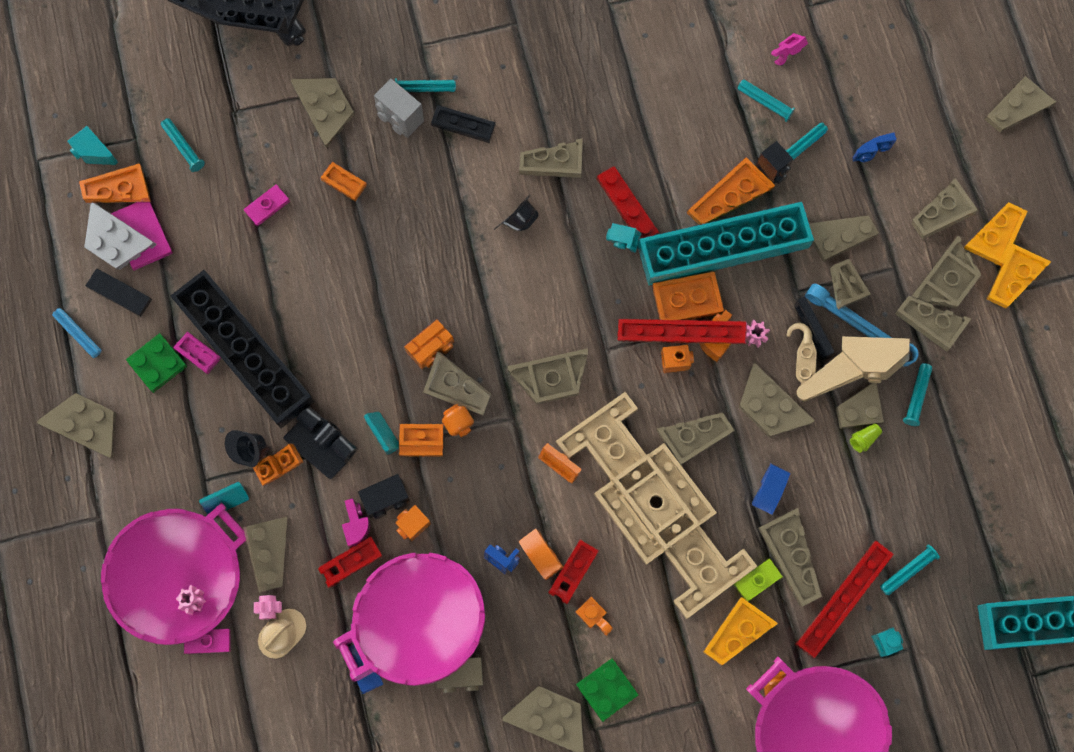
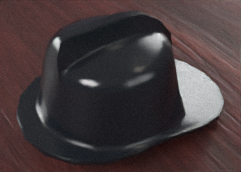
(522, 217)
(246, 447)

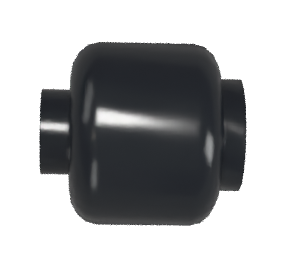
(295, 36)

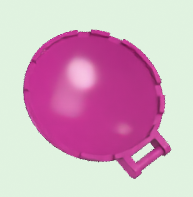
(159, 558)
(414, 620)
(819, 712)

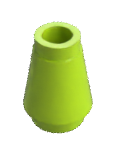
(864, 438)

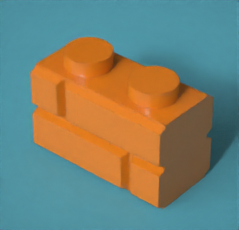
(428, 343)

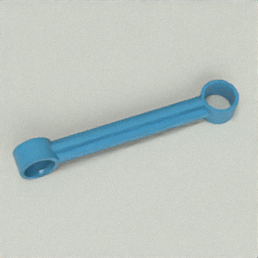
(821, 297)

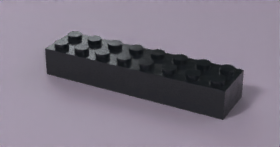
(242, 349)

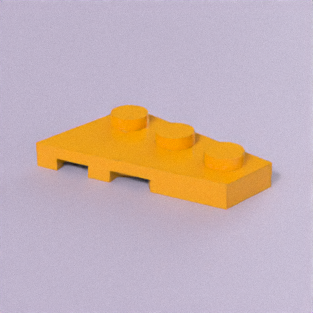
(998, 235)
(1015, 275)
(738, 630)

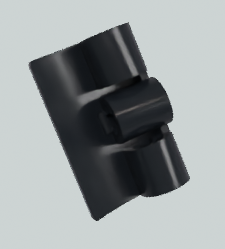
(320, 442)

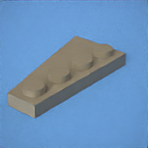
(789, 548)

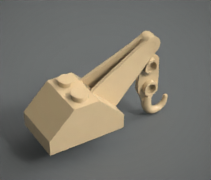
(860, 358)

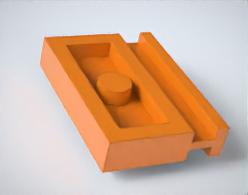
(421, 440)

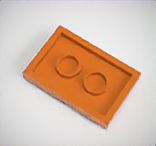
(688, 297)

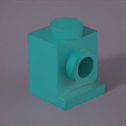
(623, 237)
(888, 642)

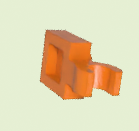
(593, 614)

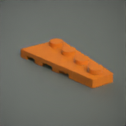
(733, 191)

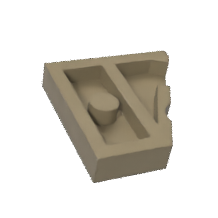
(847, 284)
(861, 409)

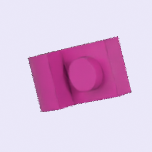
(357, 529)

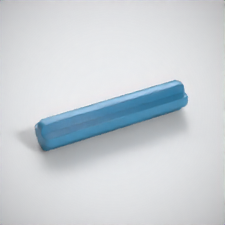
(77, 333)

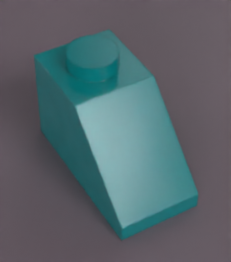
(90, 148)

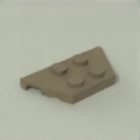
(324, 105)
(949, 278)
(552, 376)
(770, 405)
(83, 423)
(549, 718)

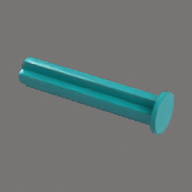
(428, 85)
(766, 99)
(807, 140)
(182, 145)
(918, 395)
(909, 570)

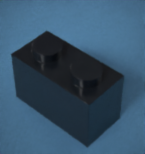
(775, 163)
(384, 497)

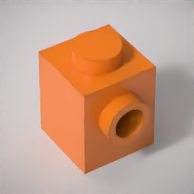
(676, 358)
(411, 523)

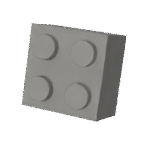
(398, 108)

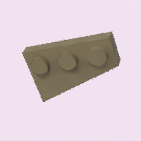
(455, 386)
(695, 436)

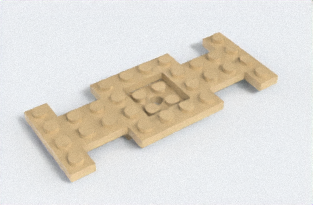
(675, 524)

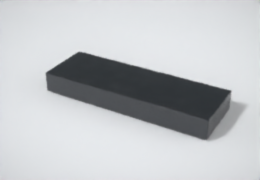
(463, 124)
(118, 292)
(818, 336)

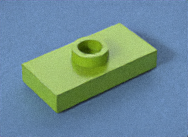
(758, 580)

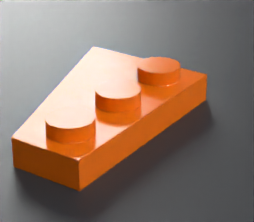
(116, 186)

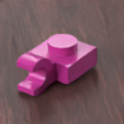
(791, 45)

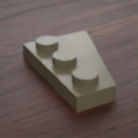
(1022, 102)
(558, 161)
(944, 211)
(841, 235)
(935, 324)
(267, 552)

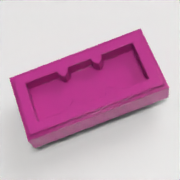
(266, 205)
(197, 352)
(212, 642)

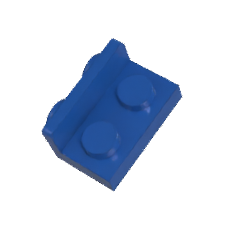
(497, 558)

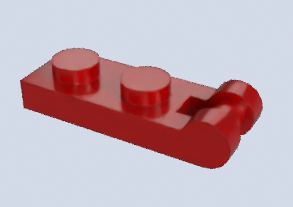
(350, 561)
(574, 570)

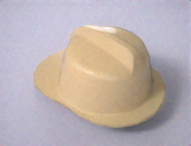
(282, 633)

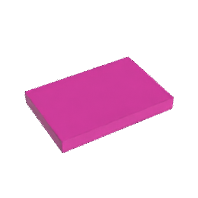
(144, 220)

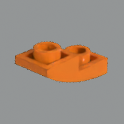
(278, 464)
(540, 554)

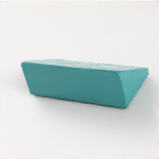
(382, 432)
(229, 496)

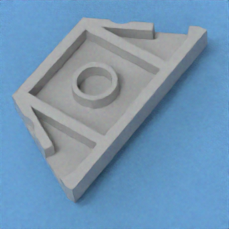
(113, 238)

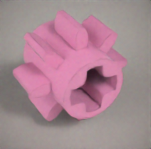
(758, 328)
(191, 600)
(267, 607)

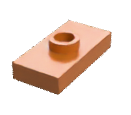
(343, 181)
(560, 463)

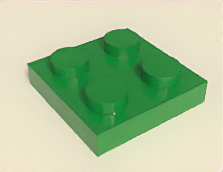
(156, 363)
(607, 689)

